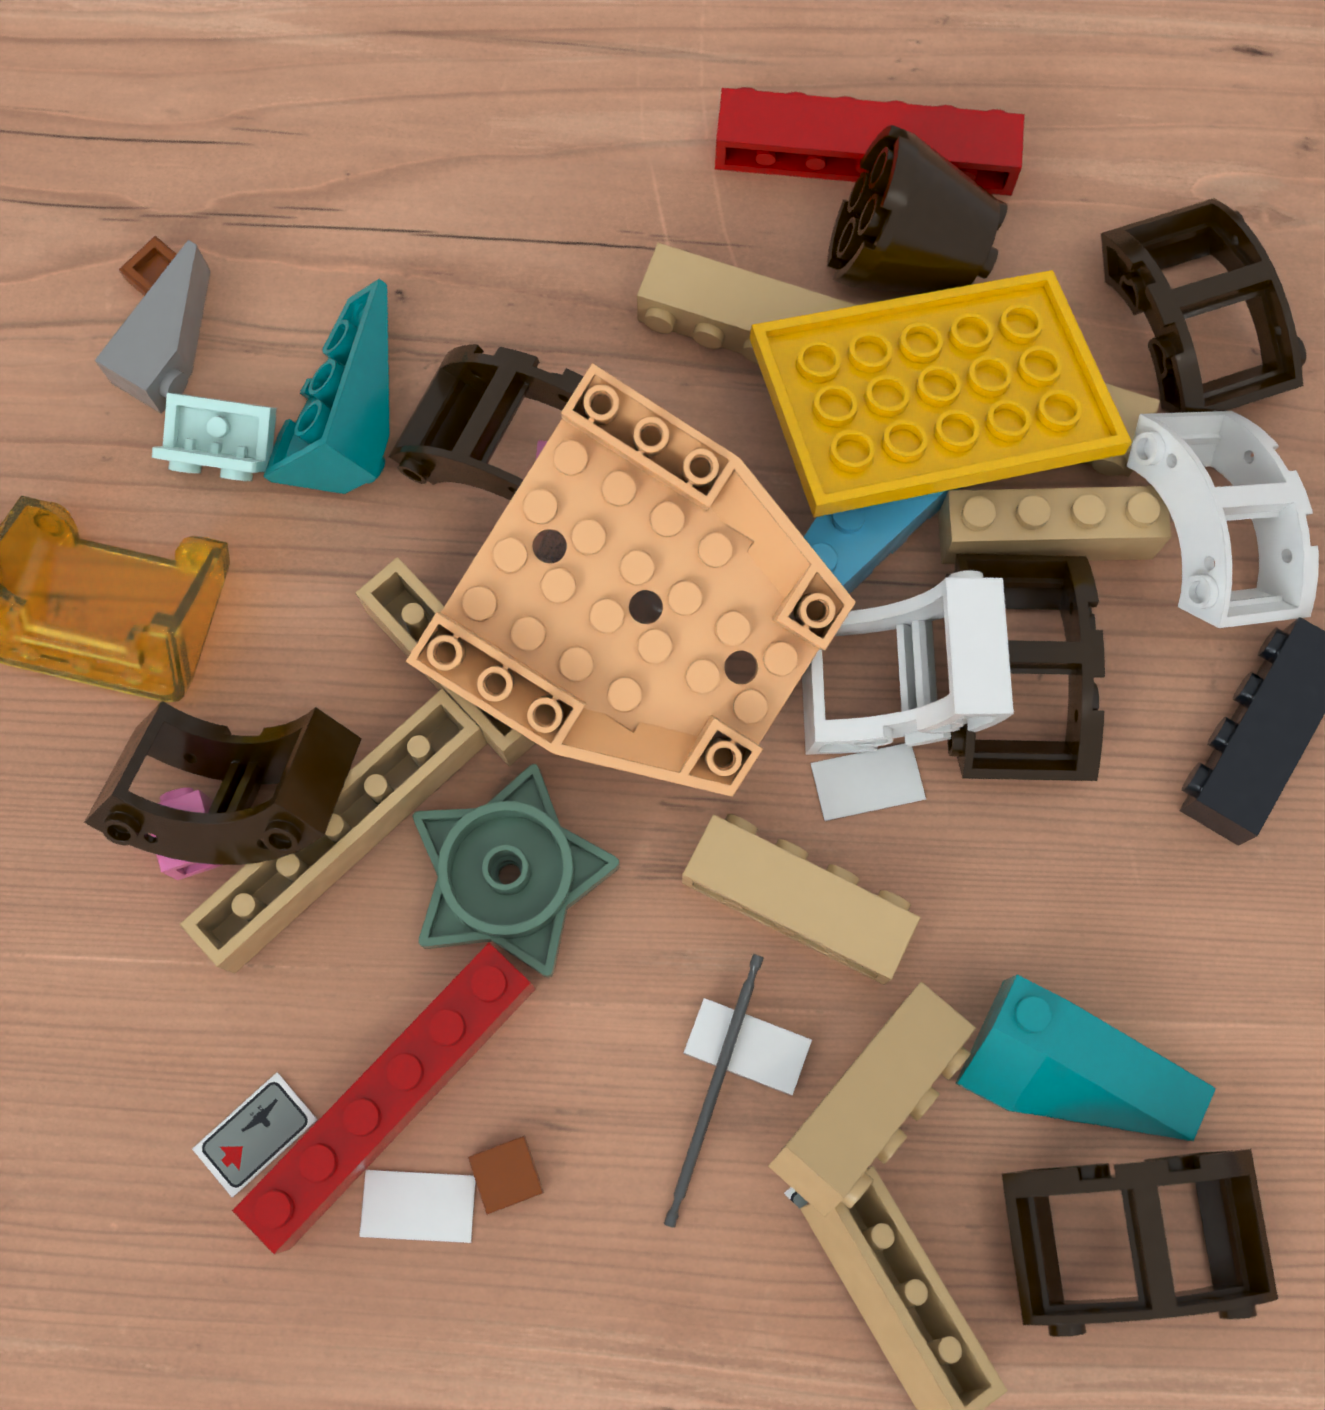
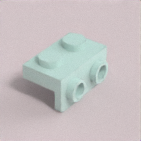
(216, 435)

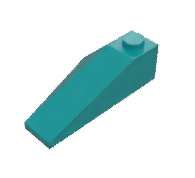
(346, 413)
(1069, 1065)

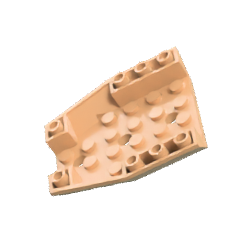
(639, 512)

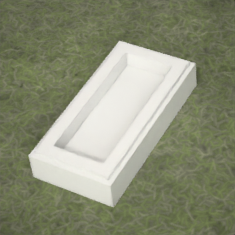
(761, 1050)

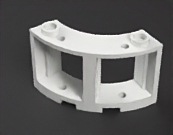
(1172, 457)
(975, 659)

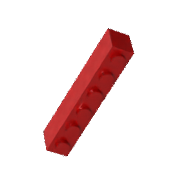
(830, 135)
(383, 1100)

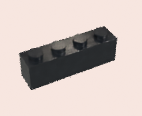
(1263, 738)

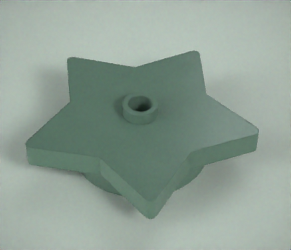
(472, 849)

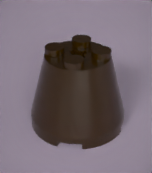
(913, 221)

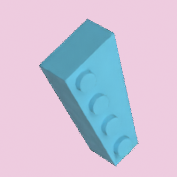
(862, 538)

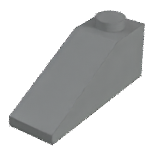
(160, 337)

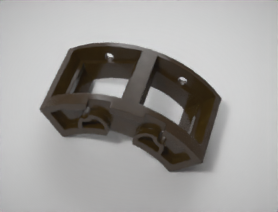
(1133, 269)
(469, 413)
(1044, 584)
(303, 757)
(1231, 1228)

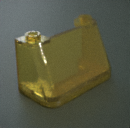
(102, 608)

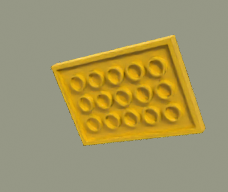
(936, 392)

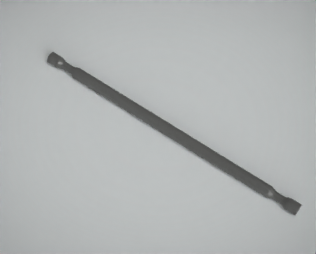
(713, 1091)

